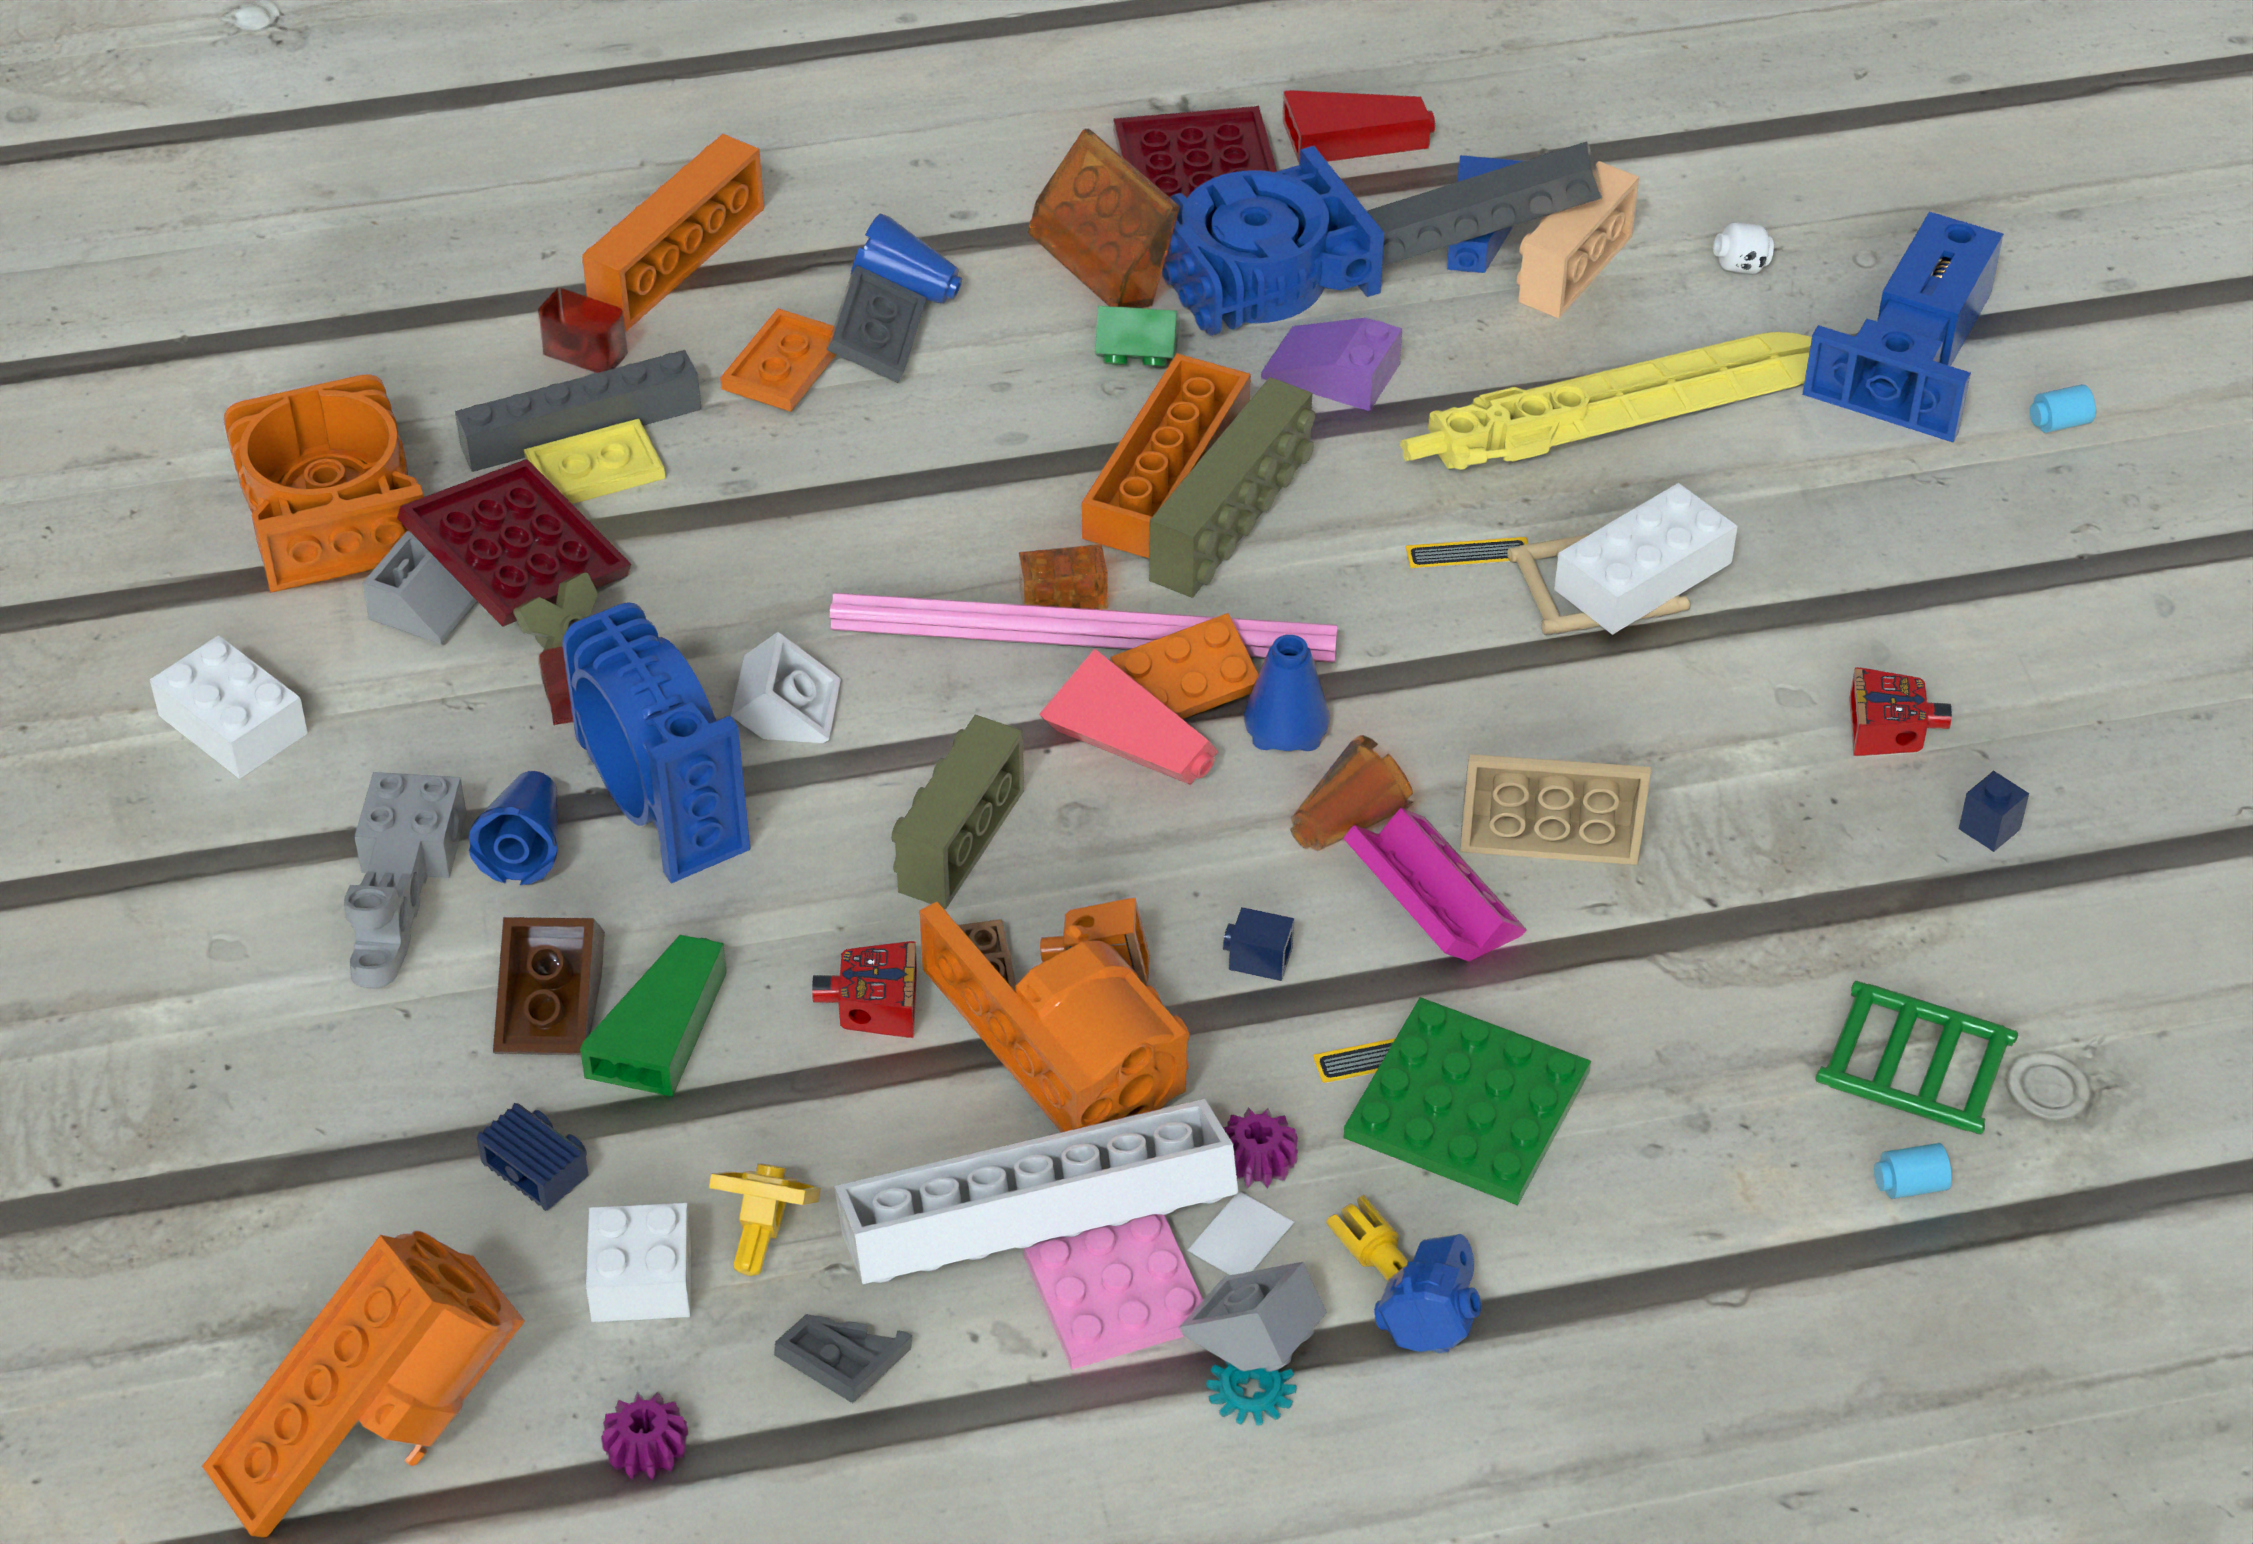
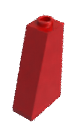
(1355, 123)

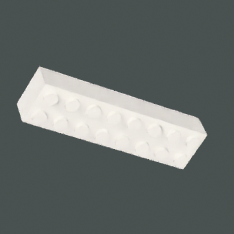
(1035, 1191)

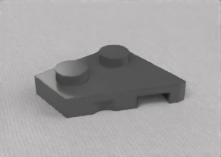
(840, 1353)

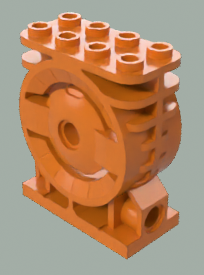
(321, 478)

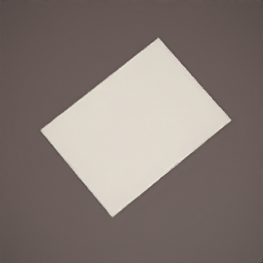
(1240, 1235)

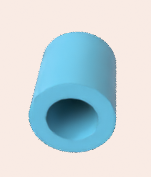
(2063, 408)
(1913, 1171)

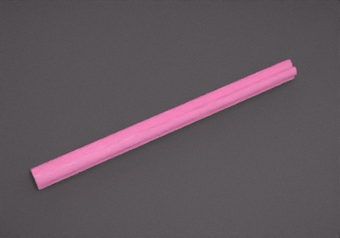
(1052, 624)

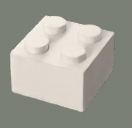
(639, 1262)

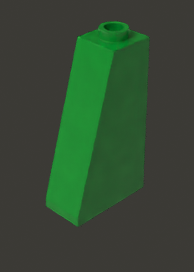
(658, 1021)

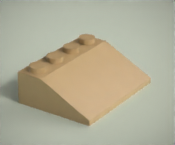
(1554, 809)

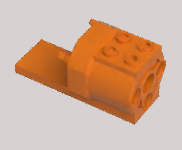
(1074, 1032)
(386, 1350)

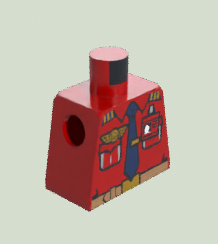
(1892, 713)
(873, 989)

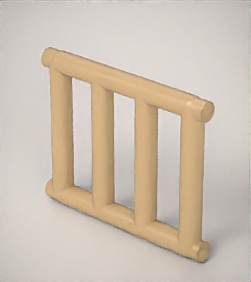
(1552, 621)

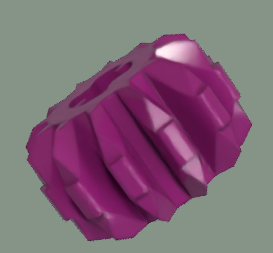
(1262, 1146)
(644, 1435)

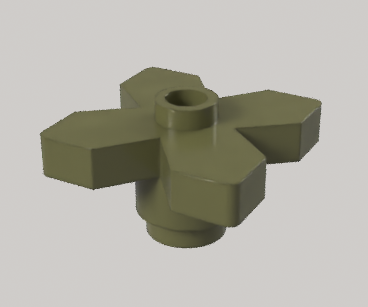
(551, 621)

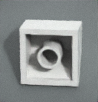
(785, 693)

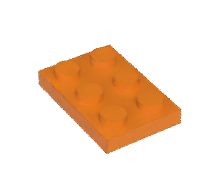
(781, 360)
(1193, 667)

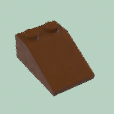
(547, 984)

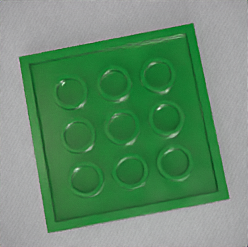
(1467, 1100)

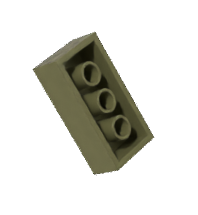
(958, 811)

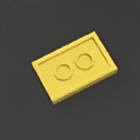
(599, 461)

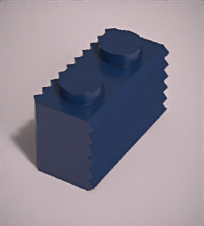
(533, 1155)

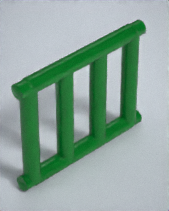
(1925, 1103)

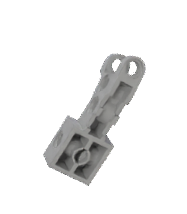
(402, 837)

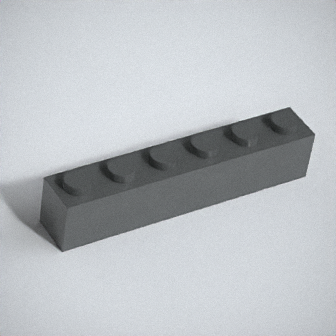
(1488, 203)
(641, 390)

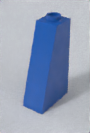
(1478, 252)

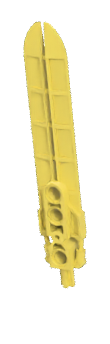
(1530, 421)

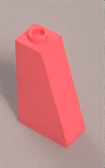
(1123, 718)

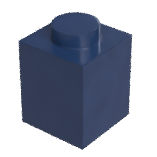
(1993, 811)
(1259, 943)

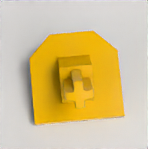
(761, 1209)

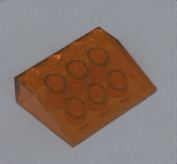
(1105, 223)

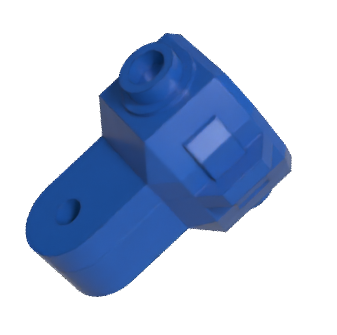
(1430, 1298)

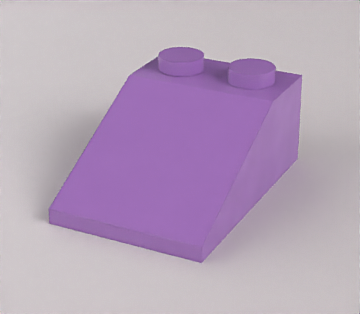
(1339, 359)

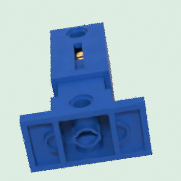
(1903, 360)

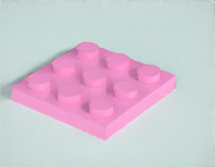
(1114, 1288)

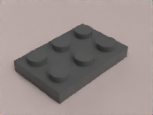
(876, 324)

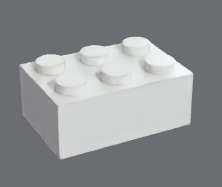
(229, 706)

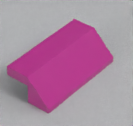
(1436, 886)

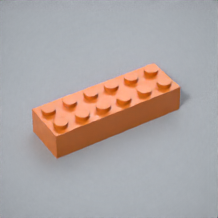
(676, 229)
(1160, 449)

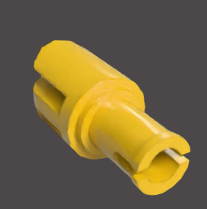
(1369, 1237)

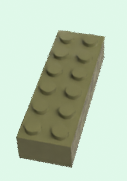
(1230, 487)

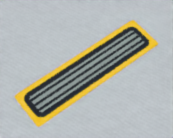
(1462, 552)
(1351, 1061)

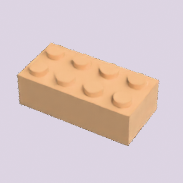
(1577, 244)

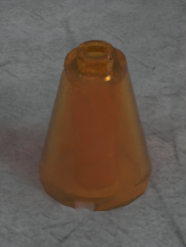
(1354, 791)

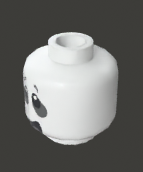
(1743, 248)

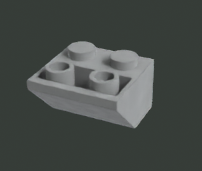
(415, 592)

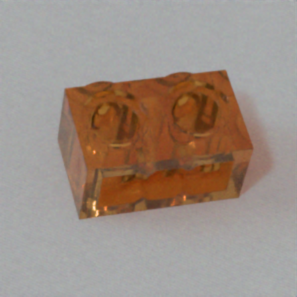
(1064, 577)

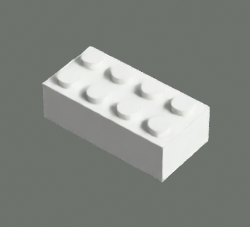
(1645, 558)

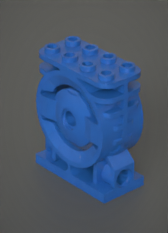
(1270, 244)
(656, 739)

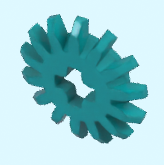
(1234, 1396)

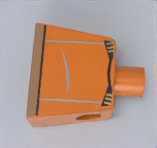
(1111, 923)

